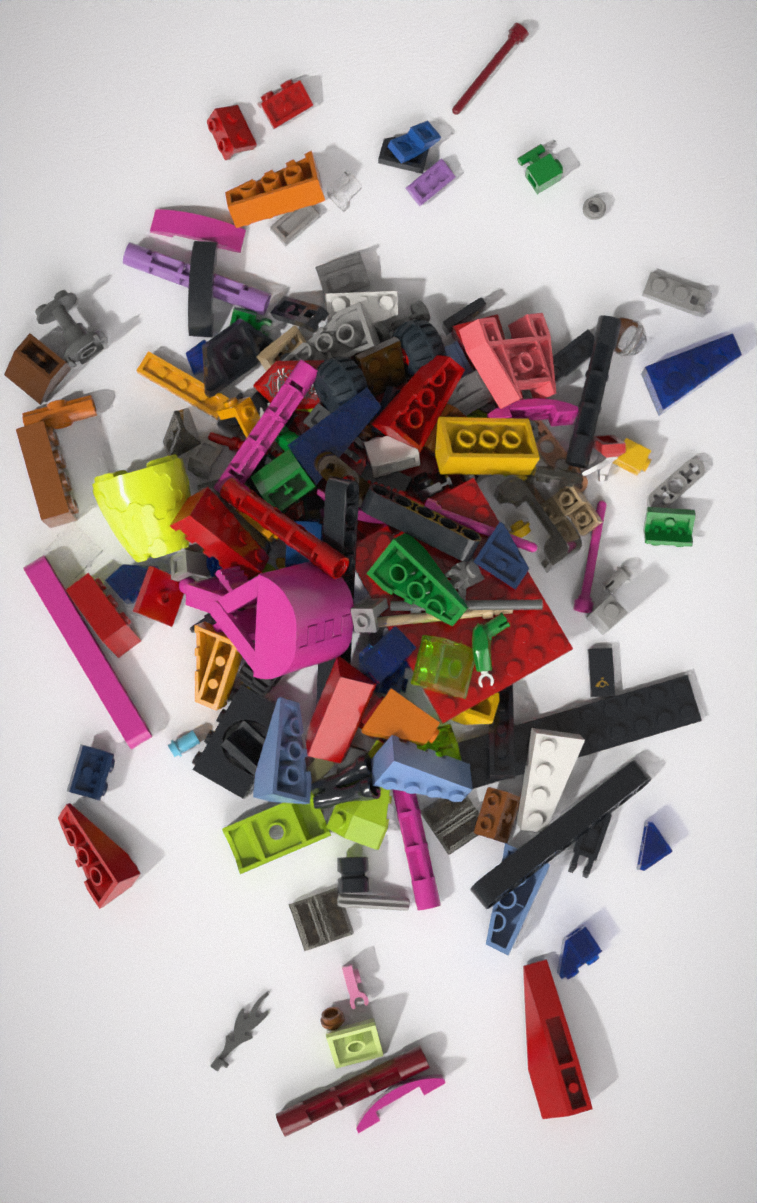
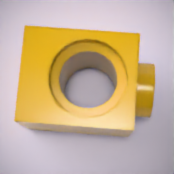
(635, 458)

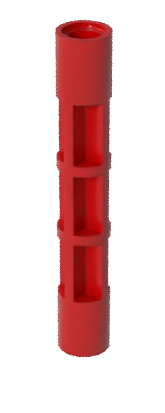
(290, 532)

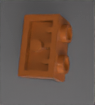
(497, 815)

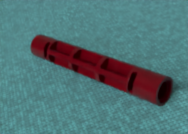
(352, 1091)

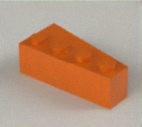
(276, 192)

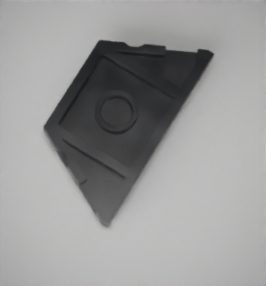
(231, 355)

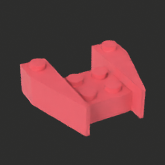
(512, 363)

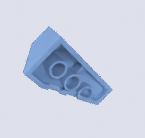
(282, 764)

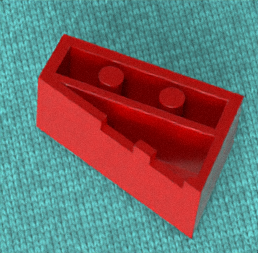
(103, 615)

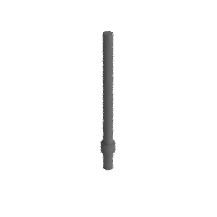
(534, 604)

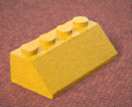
(485, 446)

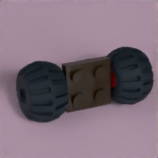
(381, 366)

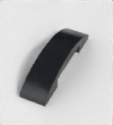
(201, 289)

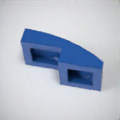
(414, 142)

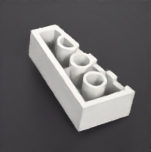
(546, 773)

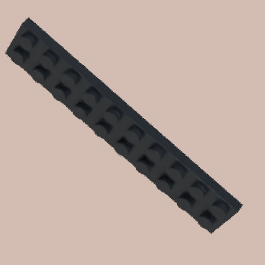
(600, 724)

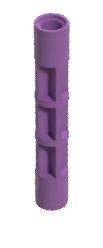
(178, 272)

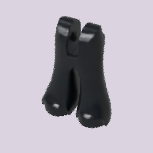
(334, 789)

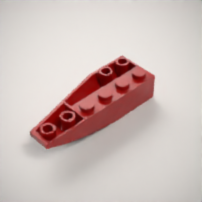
(550, 1048)

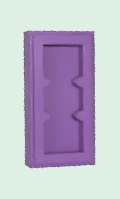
(430, 182)

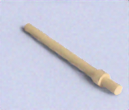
(425, 617)

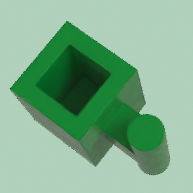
(541, 172)

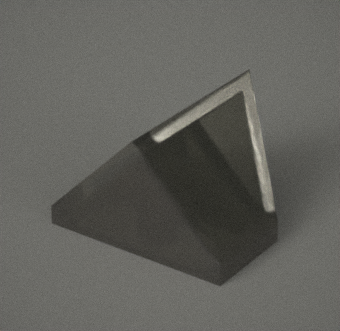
(181, 433)

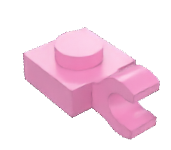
(352, 980)

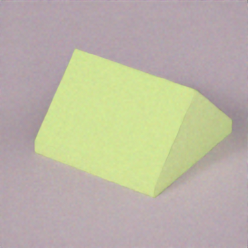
(354, 1043)

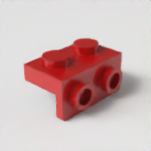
(230, 131)

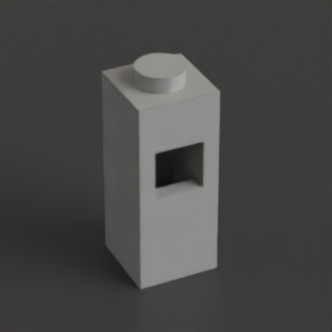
(607, 615)

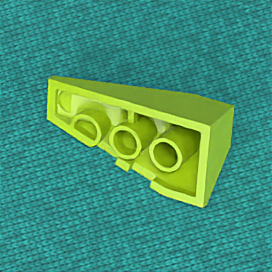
(363, 820)

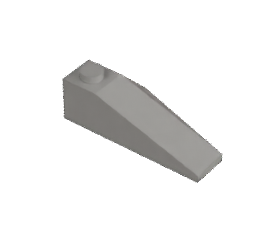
(343, 336)

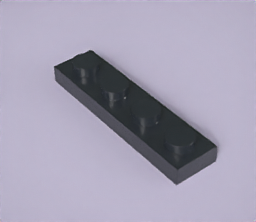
(502, 737)

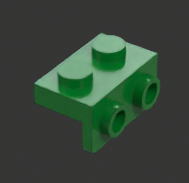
(669, 526)

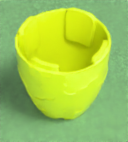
(143, 506)

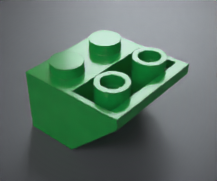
(284, 482)

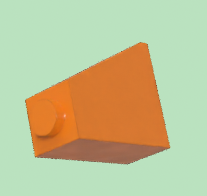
(402, 719)

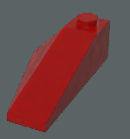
(105, 864)

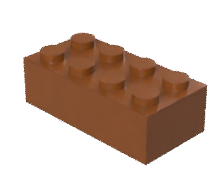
(46, 474)

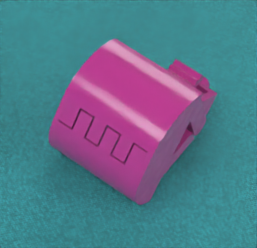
(291, 613)

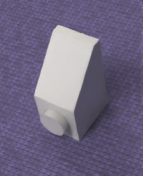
(390, 455)

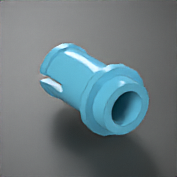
(183, 744)

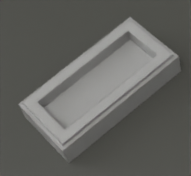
(294, 223)

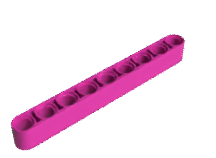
(87, 652)

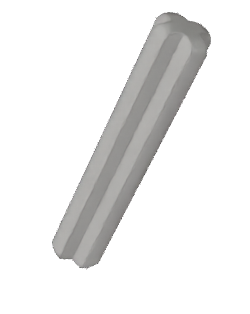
(373, 902)

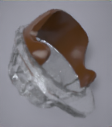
(631, 337)

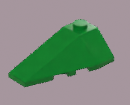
(413, 575)

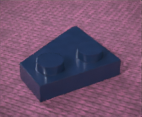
(502, 557)

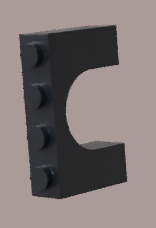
(213, 760)

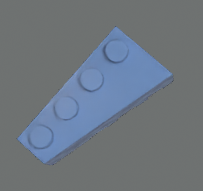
(420, 771)
(513, 909)

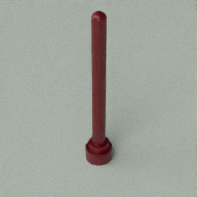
(516, 35)

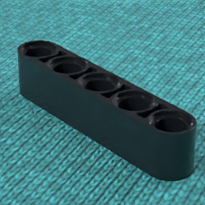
(420, 522)

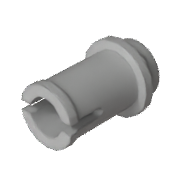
(617, 579)

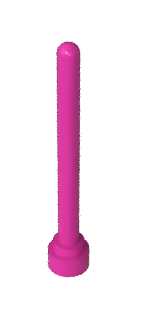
(477, 526)
(584, 601)

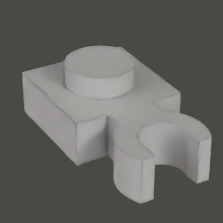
(465, 574)

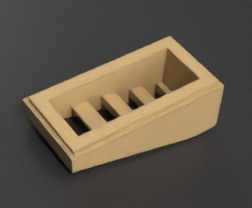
(270, 353)

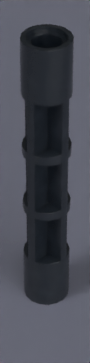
(590, 405)

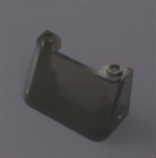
(564, 538)

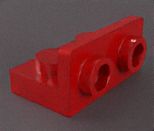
(285, 103)

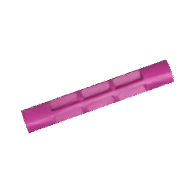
(269, 424)
(416, 850)

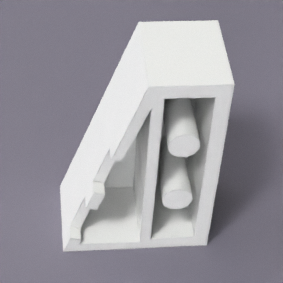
(377, 305)

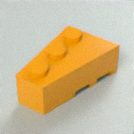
(215, 666)

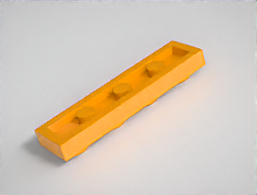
(180, 384)

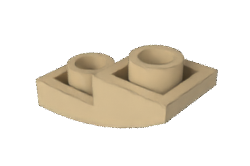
(578, 508)

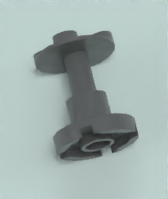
(82, 344)

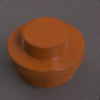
(332, 1018)

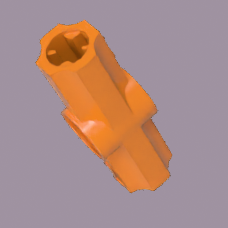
(62, 412)

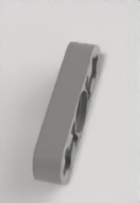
(685, 486)

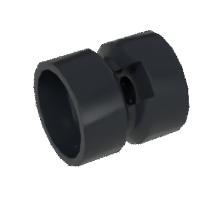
(353, 874)

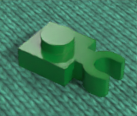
(250, 317)

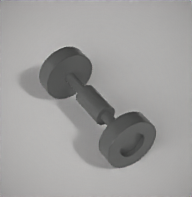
(419, 312)

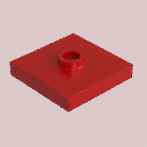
(159, 597)

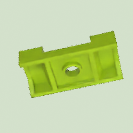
(252, 840)

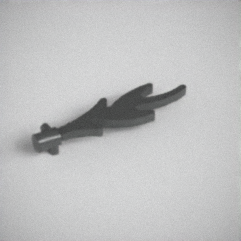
(240, 1028)

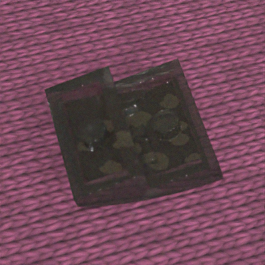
(452, 822)
(320, 919)

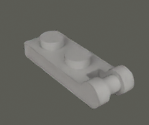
(676, 294)

